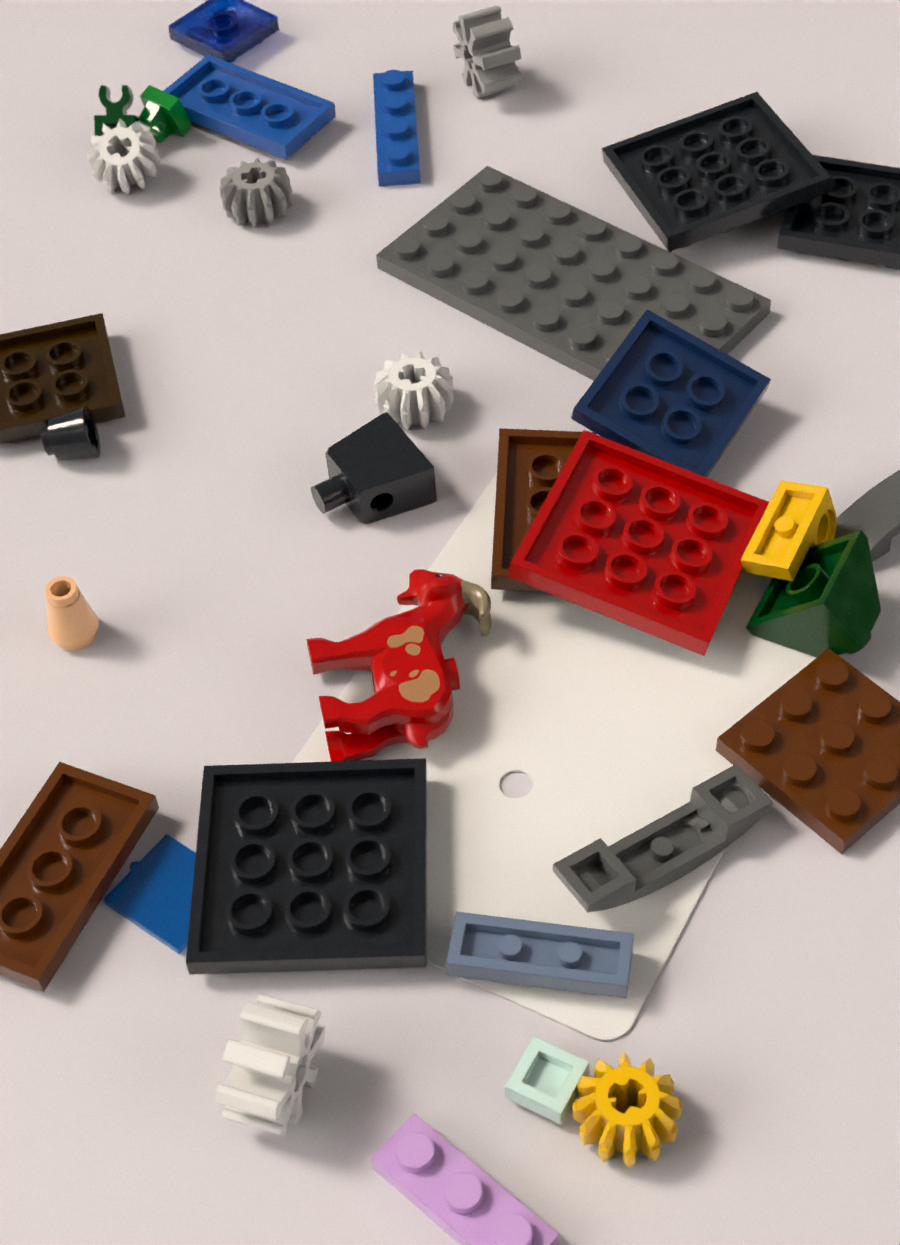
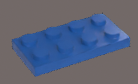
(251, 106)

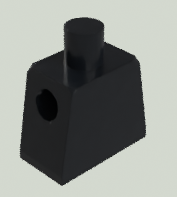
(376, 473)

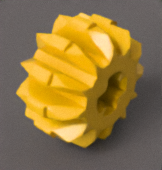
(646, 1120)

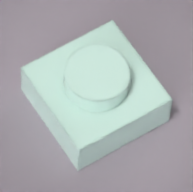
(546, 1079)

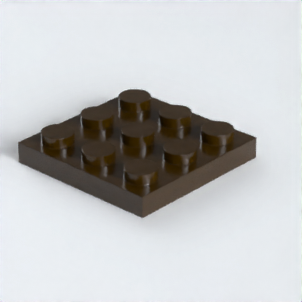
(55, 372)

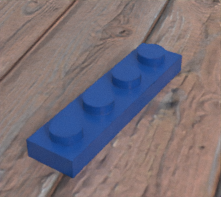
(396, 128)

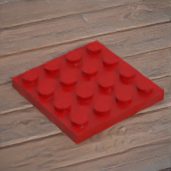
(639, 542)

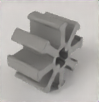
(487, 51)

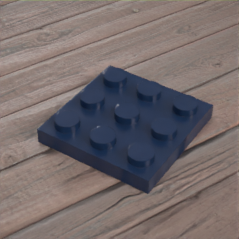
(671, 396)

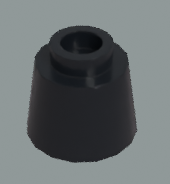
(72, 435)

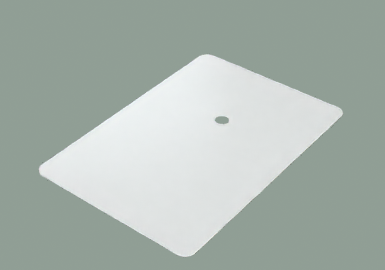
(609, 737)

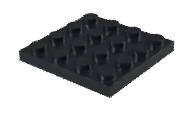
(715, 171)
(310, 867)

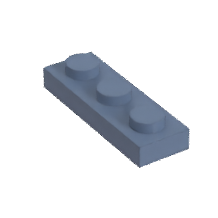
(540, 954)

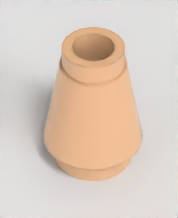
(69, 615)

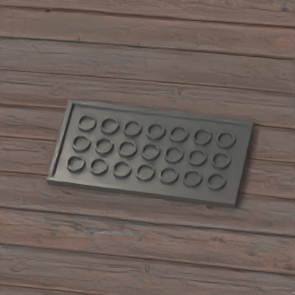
(560, 274)

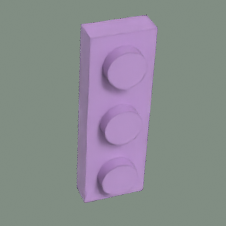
(456, 1190)

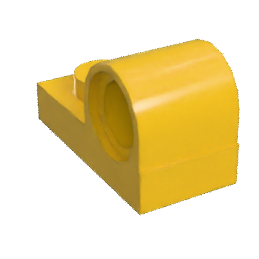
(791, 524)

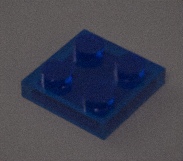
(223, 28)

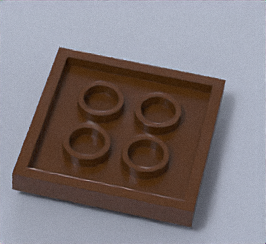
(824, 749)

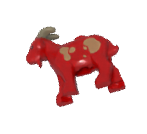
(406, 665)

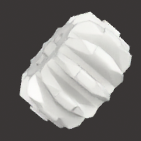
(123, 156)
(414, 390)

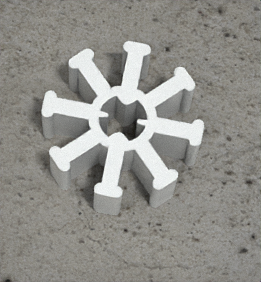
(270, 1064)

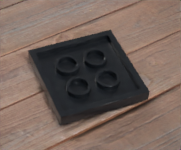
(854, 220)

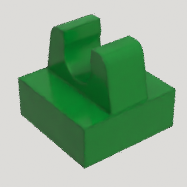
(163, 114)

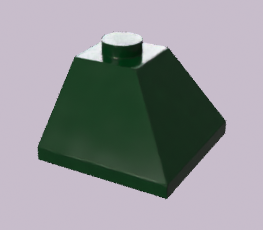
(827, 604)

